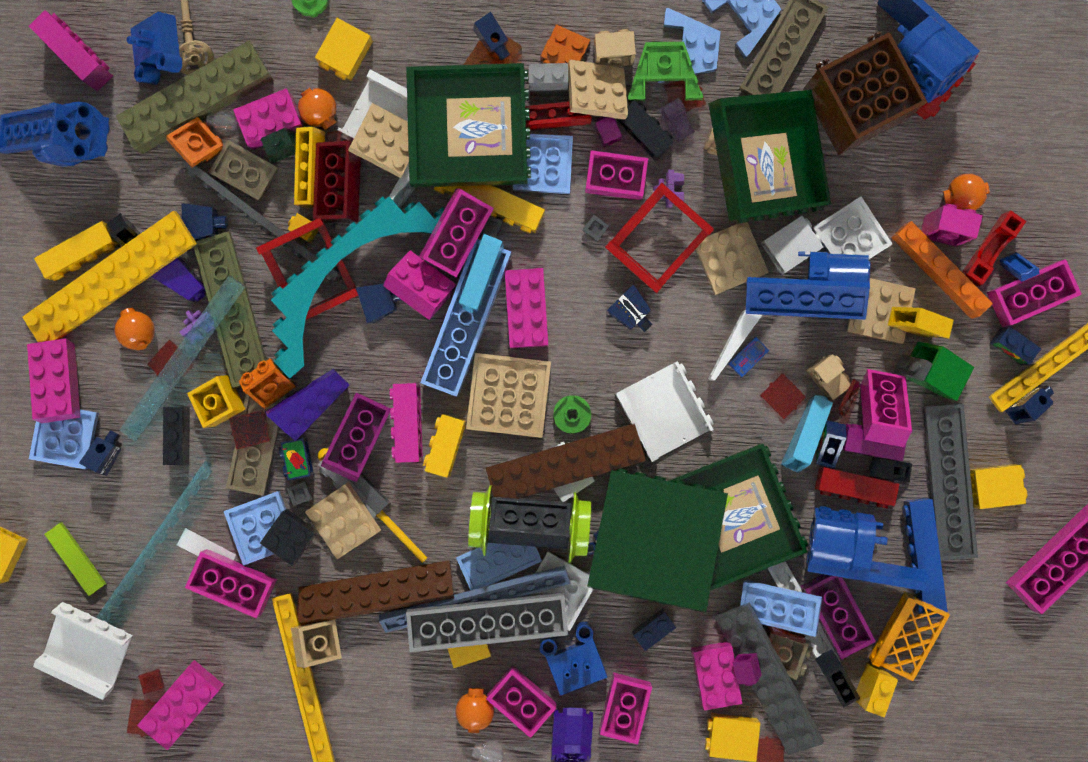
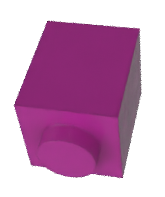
(607, 131)
(747, 669)

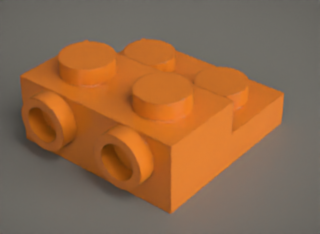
(564, 46)
(195, 142)
(266, 383)

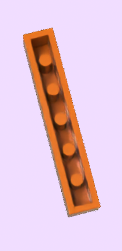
(941, 270)

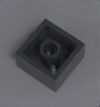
(289, 537)

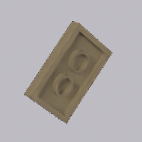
(243, 170)

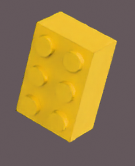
(444, 445)

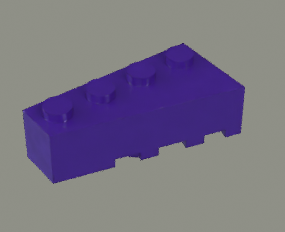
(302, 408)

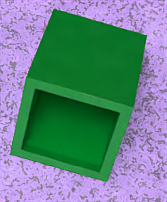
(947, 373)

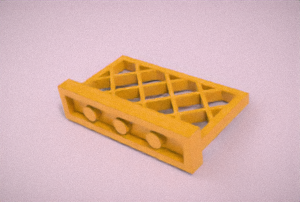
(892, 632)

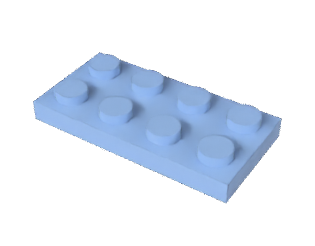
(499, 563)
(783, 607)

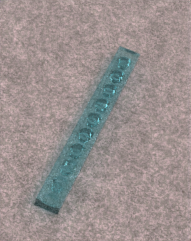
(182, 358)
(159, 536)

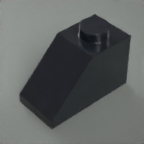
(122, 229)
(890, 469)

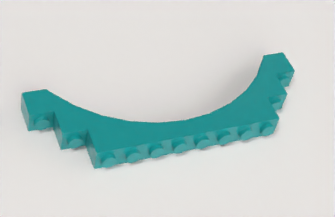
(298, 293)

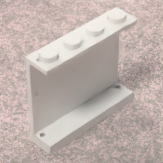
(383, 94)
(665, 410)
(84, 651)

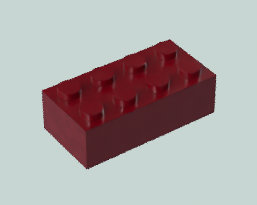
(336, 183)

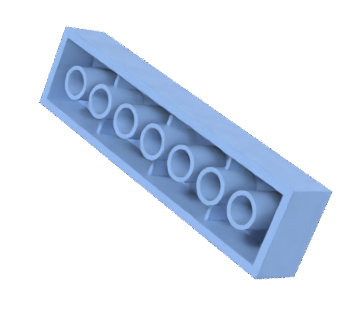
(462, 331)

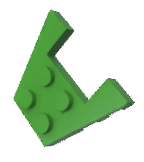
(665, 63)

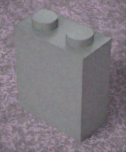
(548, 79)

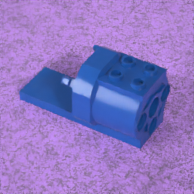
(930, 46)
(52, 134)
(834, 289)
(844, 547)

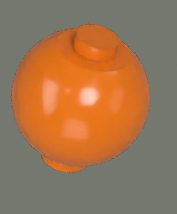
(317, 108)
(967, 192)
(134, 329)
(474, 711)

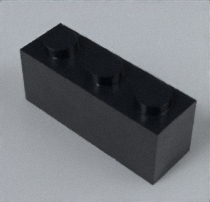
(646, 130)
(176, 435)
(837, 678)

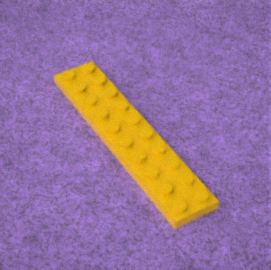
(110, 279)

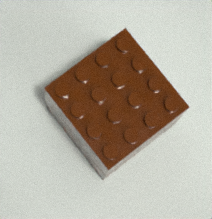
(864, 93)

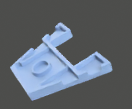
(755, 15)
(699, 39)

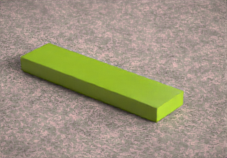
(75, 559)

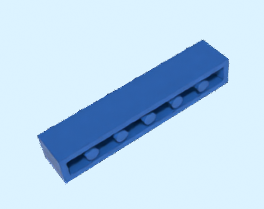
(925, 551)

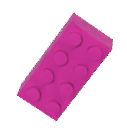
(71, 50)
(456, 232)
(1029, 297)
(526, 308)
(53, 381)
(885, 408)
(407, 422)
(231, 583)
(180, 705)

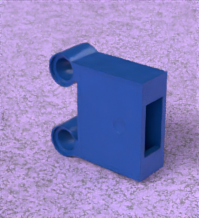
(155, 47)
(576, 664)

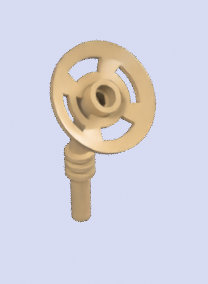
(188, 47)

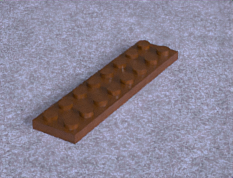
(566, 463)
(375, 592)

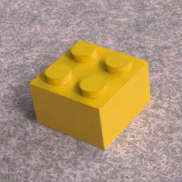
(216, 401)

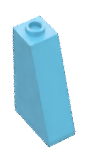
(481, 273)
(807, 435)

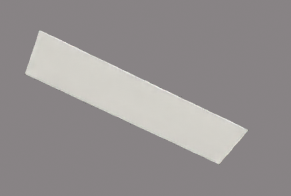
(195, 544)

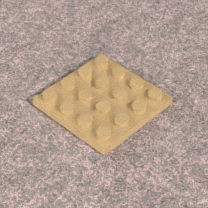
(508, 395)

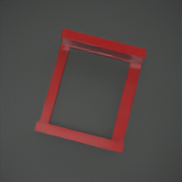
(614, 245)
(265, 251)

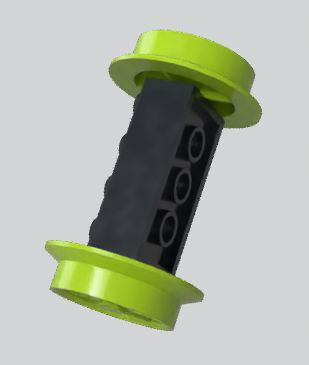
(529, 523)

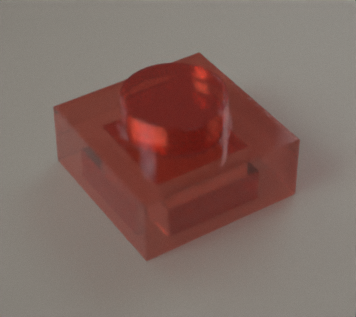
(151, 681)

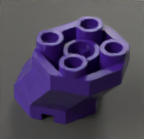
(571, 735)

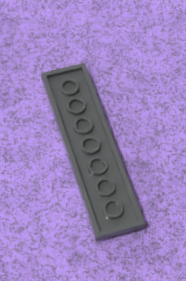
(950, 481)
(774, 687)

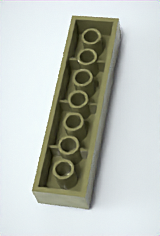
(194, 96)

